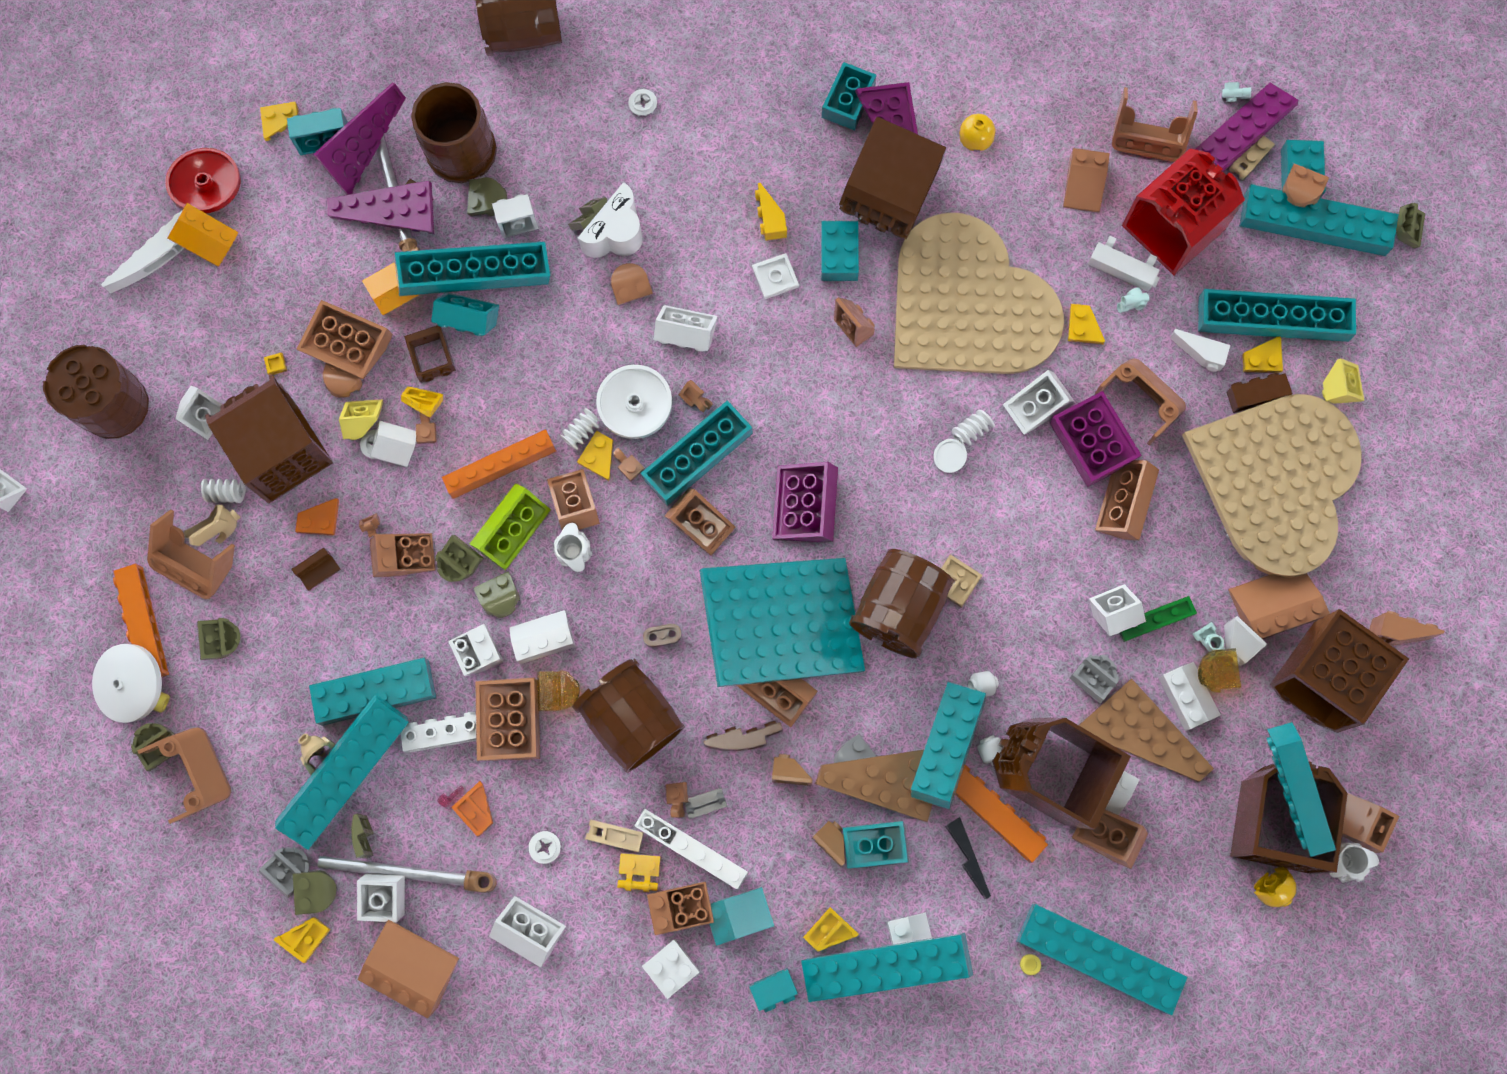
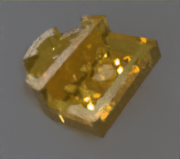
(1220, 670)
(556, 690)

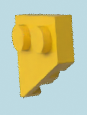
(275, 118)
(1083, 325)
(1264, 358)
(422, 400)
(598, 455)
(829, 931)
(303, 939)

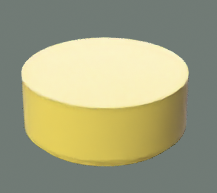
(162, 702)
(1030, 964)

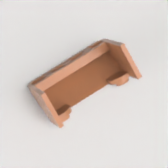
(1150, 139)
(1170, 403)
(183, 563)
(202, 767)

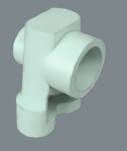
(1232, 92)
(1133, 299)
(1206, 635)

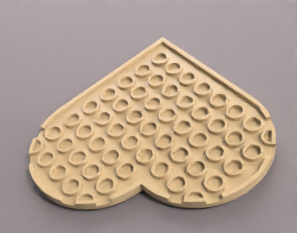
(966, 305)
(1278, 478)

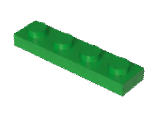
(1161, 617)

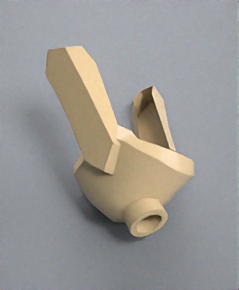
(219, 521)
(311, 747)

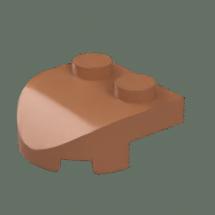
(1304, 186)
(630, 283)
(340, 382)

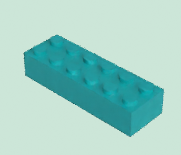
(697, 453)
(349, 695)
(948, 745)
(1300, 789)

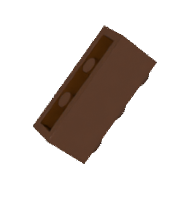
(1258, 391)

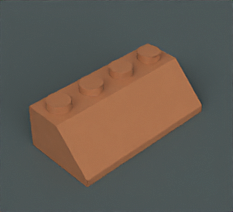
(1127, 500)
(783, 698)

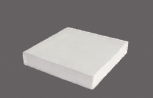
(775, 276)

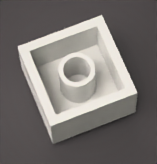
(515, 215)
(1117, 610)
(380, 897)
(671, 969)

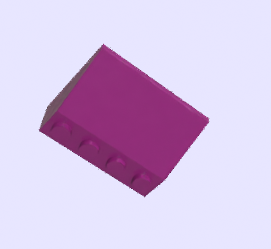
(1094, 438)
(805, 502)

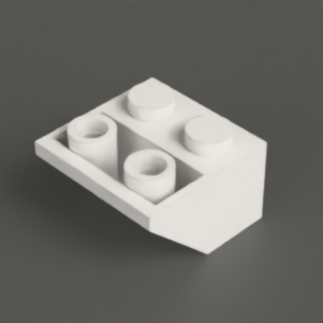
(476, 651)

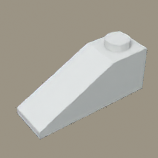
(1203, 350)

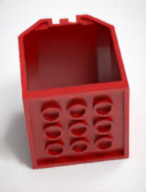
(1184, 209)

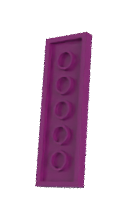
(1248, 125)

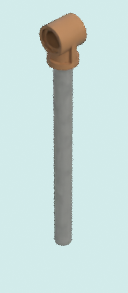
(407, 242)
(470, 880)

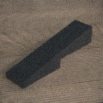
(971, 866)

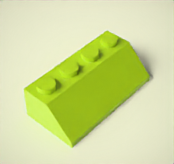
(510, 526)

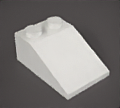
(1038, 402)

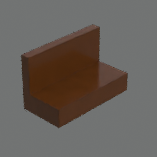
(316, 568)

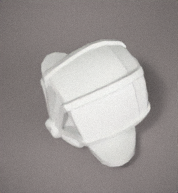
(569, 545)
(1354, 862)

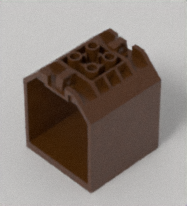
(891, 178)
(268, 440)
(1338, 672)
(1093, 785)
(1250, 815)

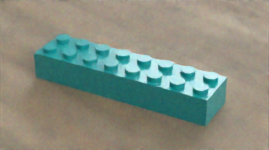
(1323, 223)
(471, 268)
(1277, 315)
(341, 772)
(1102, 959)
(887, 967)

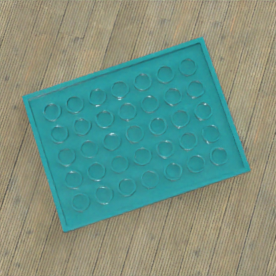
(781, 621)

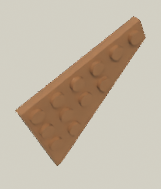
(1140, 728)
(879, 781)

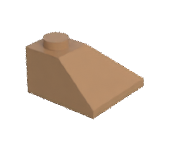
(789, 771)
(831, 841)

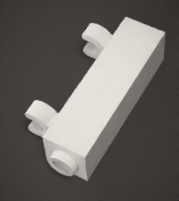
(1124, 266)

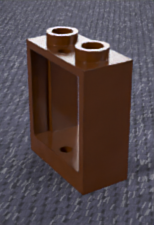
(423, 337)

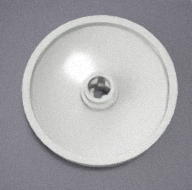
(633, 385)
(127, 683)

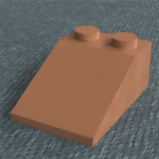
(1086, 179)
(852, 321)
(573, 500)
(700, 521)
(1114, 838)

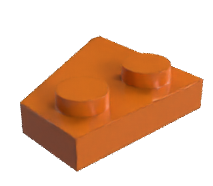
(318, 519)
(474, 809)

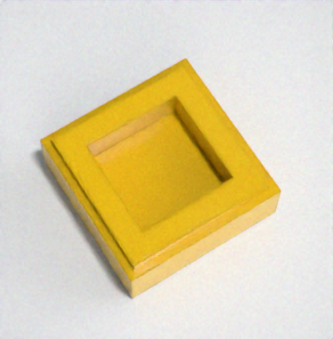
(275, 364)

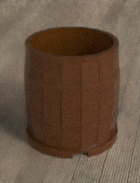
(518, 24)
(453, 132)
(95, 392)
(902, 602)
(629, 715)

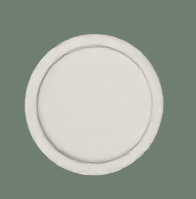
(950, 455)

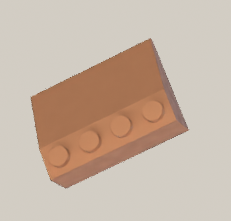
(344, 340)
(1278, 603)
(507, 720)
(408, 969)

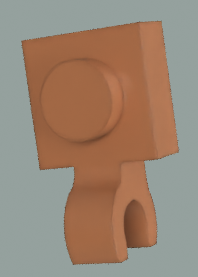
(693, 396)
(425, 431)
(629, 466)
(370, 524)
(677, 795)

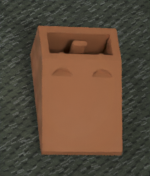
(401, 554)
(1400, 630)
(1368, 824)
(680, 908)

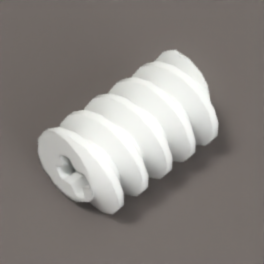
(972, 426)
(580, 429)
(222, 492)

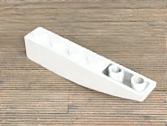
(146, 260)
(691, 849)

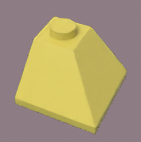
(1343, 383)
(359, 417)

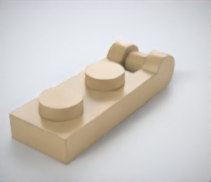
(1251, 157)
(615, 836)

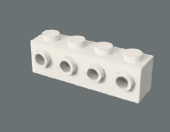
(439, 733)

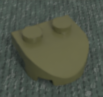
(482, 194)
(1410, 225)
(457, 560)
(498, 595)
(217, 638)
(145, 736)
(313, 891)

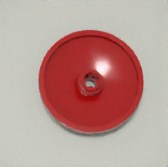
(203, 179)

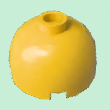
(977, 132)
(1276, 889)

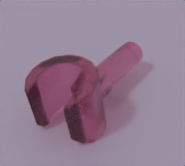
(445, 800)

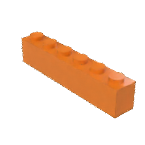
(498, 464)
(139, 612)
(1000, 816)

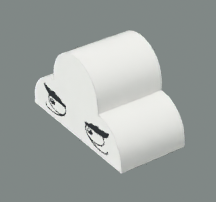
(614, 227)

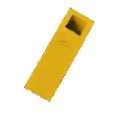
(772, 216)

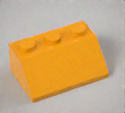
(202, 235)
(384, 289)

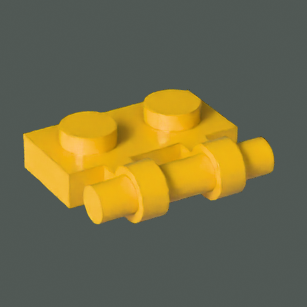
(639, 865)

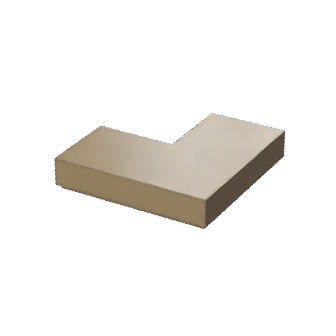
(964, 578)

